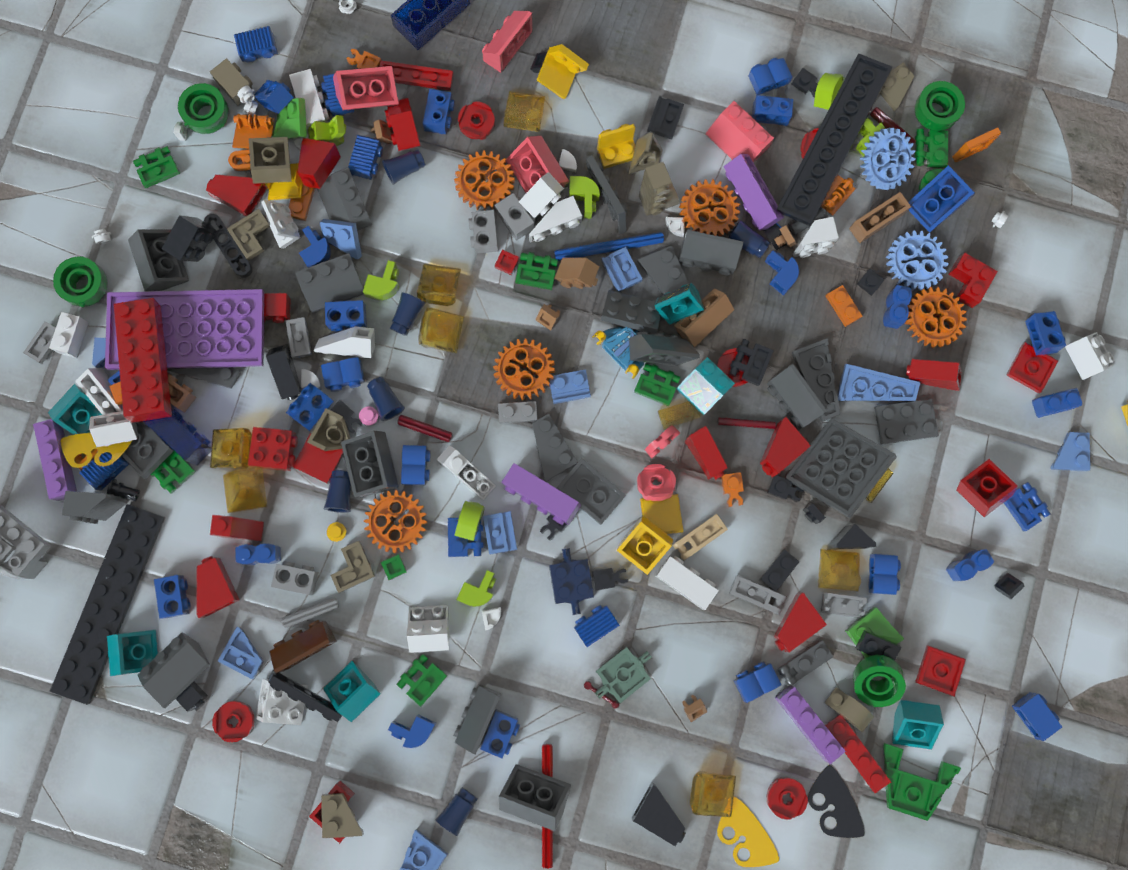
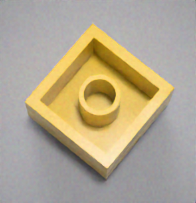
(645, 545)

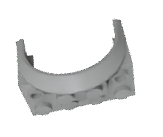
(27, 545)

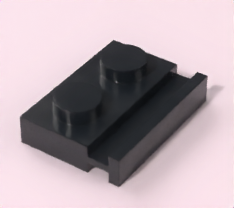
(665, 117)

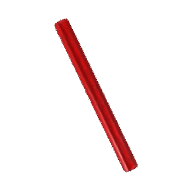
(547, 834)

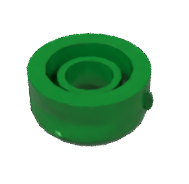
(945, 95)
(197, 97)
(68, 275)
(879, 692)

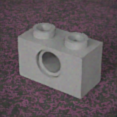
(517, 227)

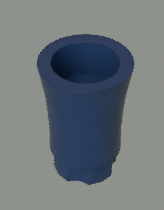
(403, 165)
(752, 241)
(406, 313)
(384, 399)
(339, 493)
(457, 811)

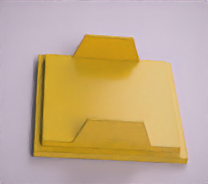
(286, 190)
(664, 514)

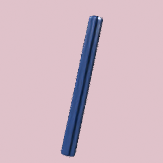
(609, 246)

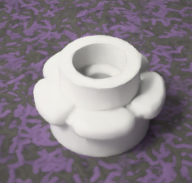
(348, 10)
(246, 94)
(250, 108)
(999, 219)
(101, 236)

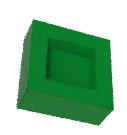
(394, 567)

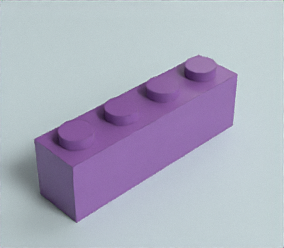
(753, 192)
(56, 469)
(541, 494)
(810, 724)

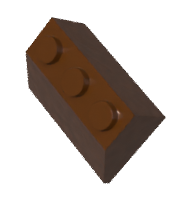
(301, 646)

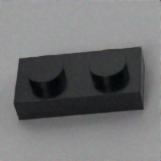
(779, 570)
(875, 645)

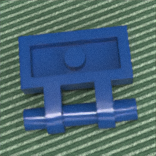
(1022, 509)
(459, 546)

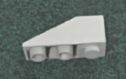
(560, 216)
(349, 342)
(466, 472)

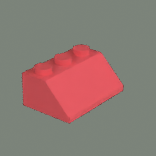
(508, 40)
(365, 88)
(739, 133)
(532, 161)

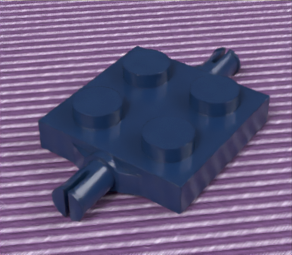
(571, 581)

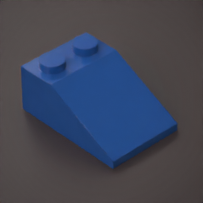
(940, 199)

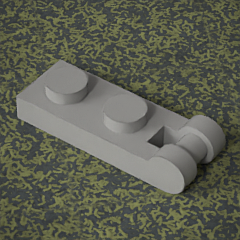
(757, 594)

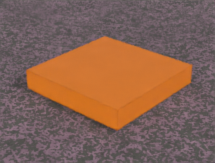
(976, 145)

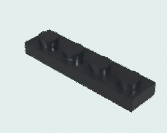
(298, 692)

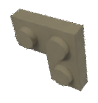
(244, 233)
(358, 568)

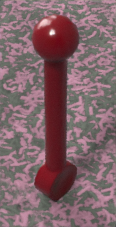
(615, 704)

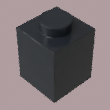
(192, 697)

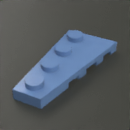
(871, 385)
(423, 854)

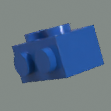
(438, 111)
(1037, 716)

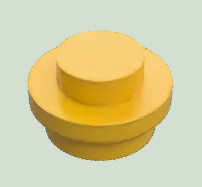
(336, 531)

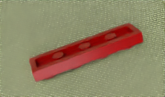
(420, 75)
(858, 754)

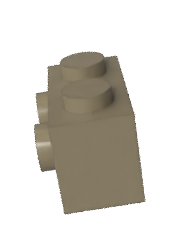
(230, 79)

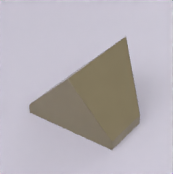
(646, 153)
(329, 432)

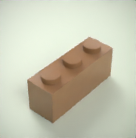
(880, 217)
(699, 325)

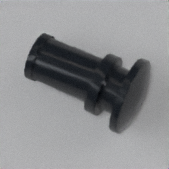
(122, 491)

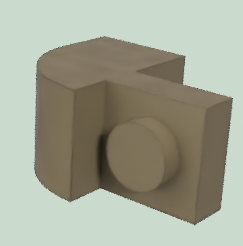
(849, 709)

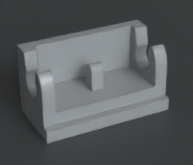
(843, 605)

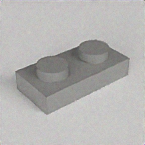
(298, 337)
(39, 346)
(517, 412)

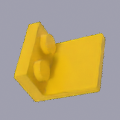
(560, 69)
(616, 145)

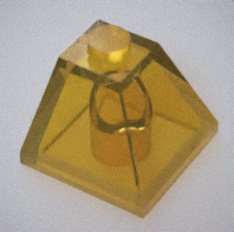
(244, 489)

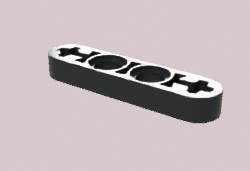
(228, 245)

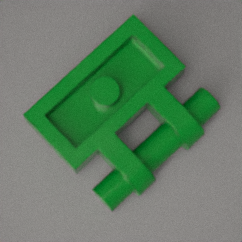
(936, 148)
(157, 171)
(536, 276)
(655, 389)
(177, 467)
(426, 684)

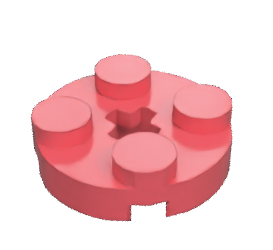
(662, 441)
(656, 492)

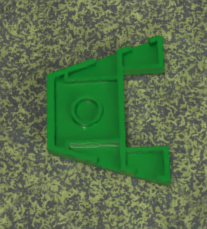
(913, 793)

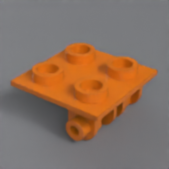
(251, 127)
(838, 194)

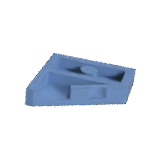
(342, 235)
(1074, 453)

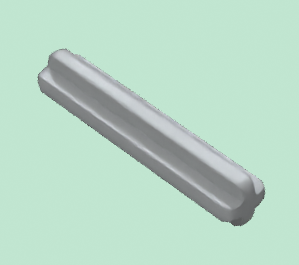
(310, 612)

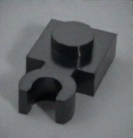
(805, 82)
(343, 410)
(782, 488)
(553, 526)
(606, 578)

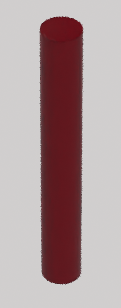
(746, 423)

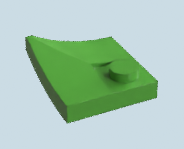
(291, 120)
(876, 624)

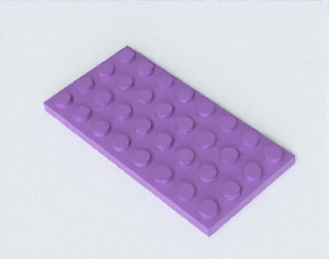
(201, 327)

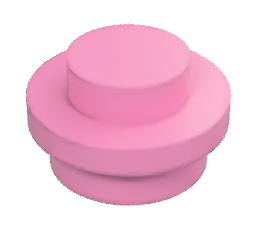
(368, 416)

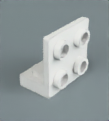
(281, 223)
(278, 707)

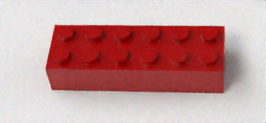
(142, 360)

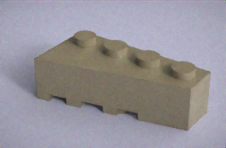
(657, 190)

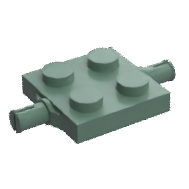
(623, 675)

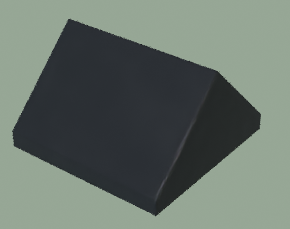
(851, 538)

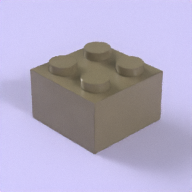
(270, 160)

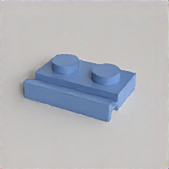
(621, 269)
(569, 387)
(499, 532)

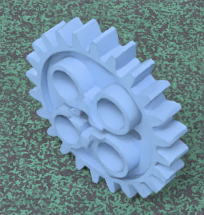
(887, 158)
(914, 244)

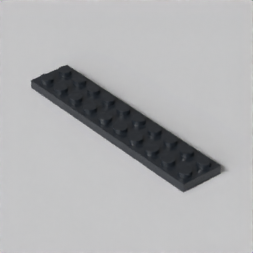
(834, 139)
(107, 604)

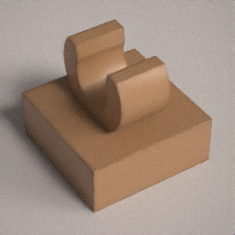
(382, 131)
(786, 237)
(547, 316)
(694, 710)

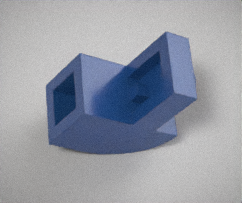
(318, 251)
(787, 272)
(416, 735)

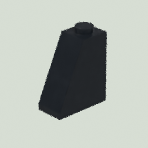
(284, 372)
(658, 817)

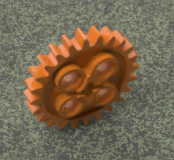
(496, 191)
(706, 193)
(951, 315)
(533, 355)
(407, 534)

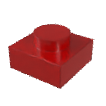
(506, 262)

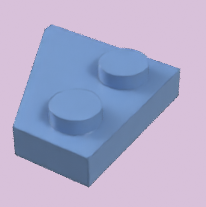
(241, 655)

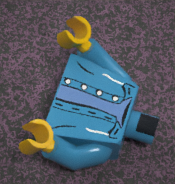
(617, 346)

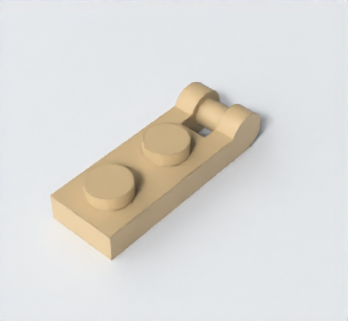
(700, 536)

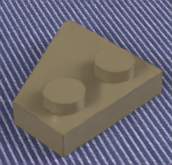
(897, 86)
(338, 817)

